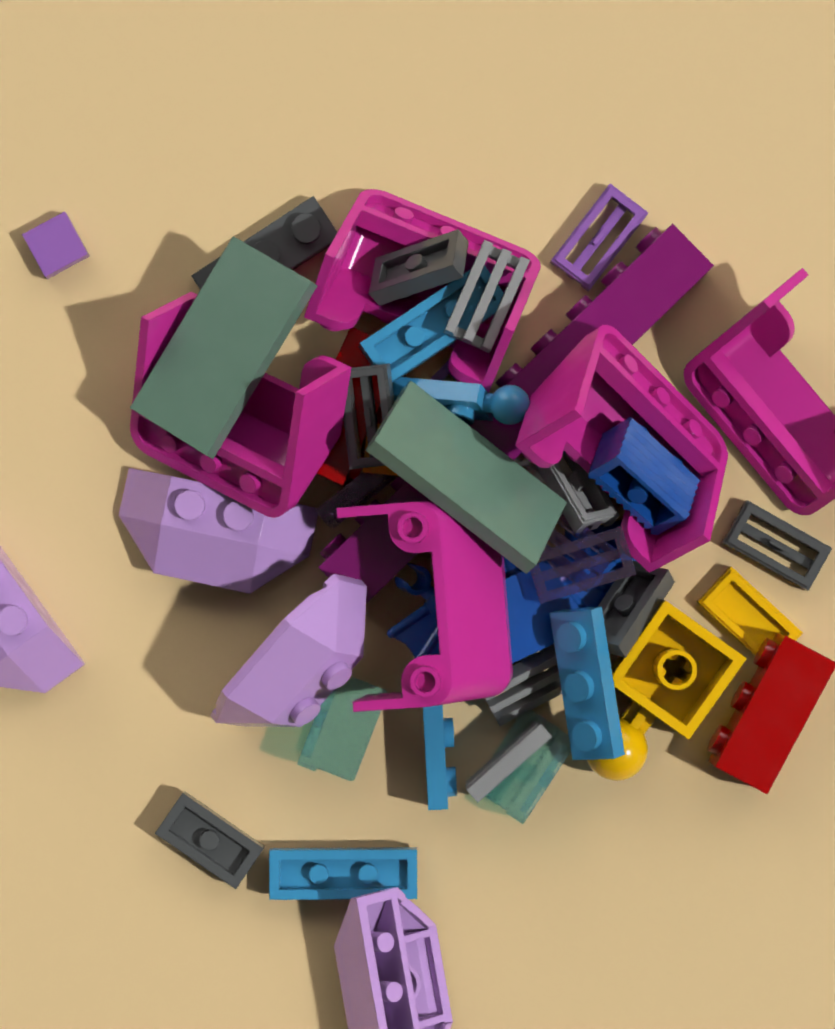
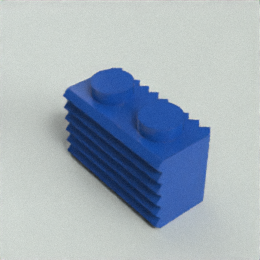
(643, 476)

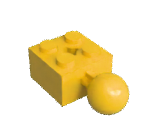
(676, 702)

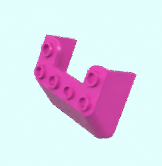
(388, 223)
(601, 387)
(274, 442)

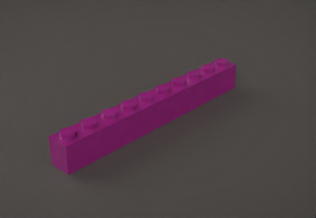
(630, 303)

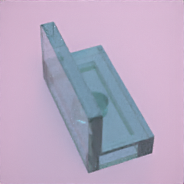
(339, 734)
(529, 781)

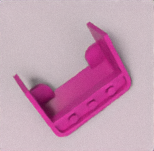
(768, 404)
(469, 611)

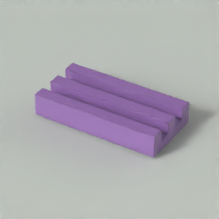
(574, 270)

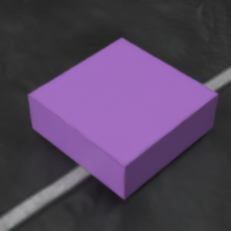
(56, 245)

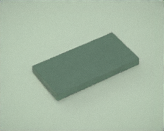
(223, 347)
(467, 476)

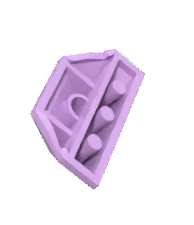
(209, 537)
(32, 645)
(299, 660)
(391, 965)

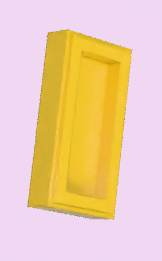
(745, 611)

